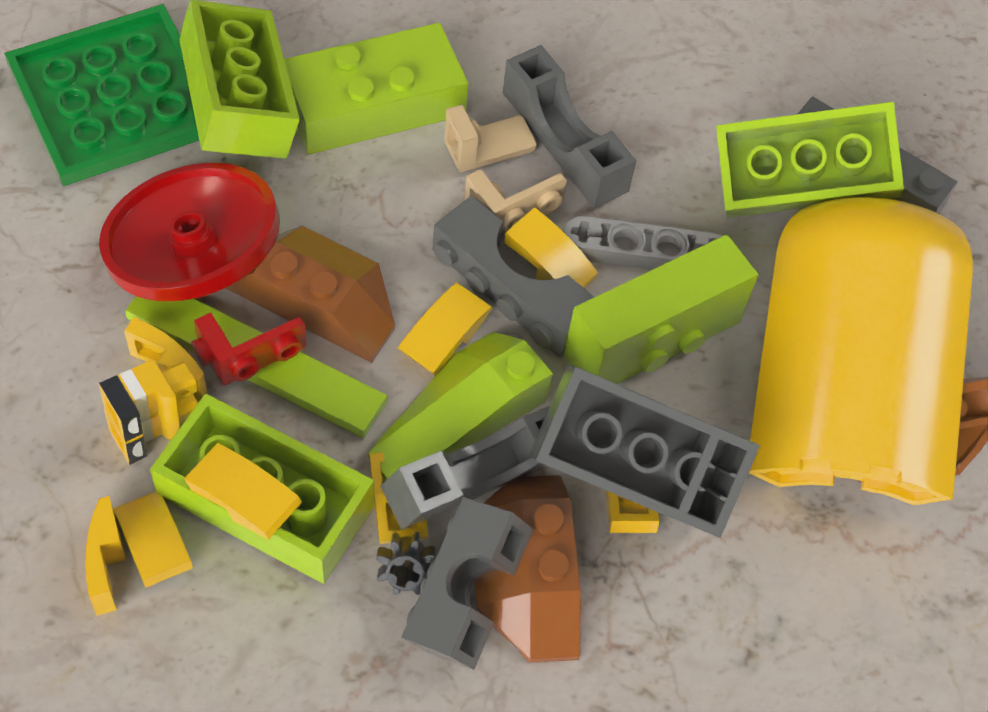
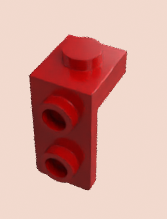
(247, 358)

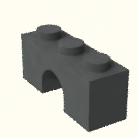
(476, 542)

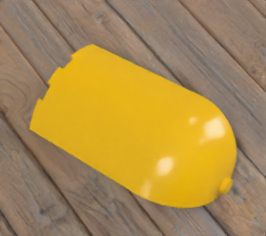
(865, 350)

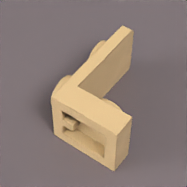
(485, 144)
(543, 196)

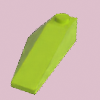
(467, 401)

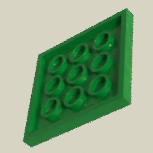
(107, 93)

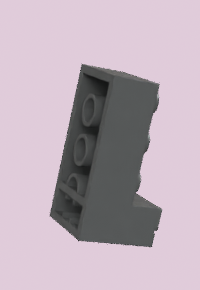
(644, 451)

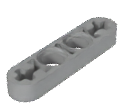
(644, 235)

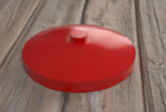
(189, 232)

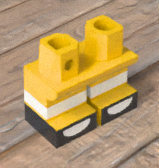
(147, 405)

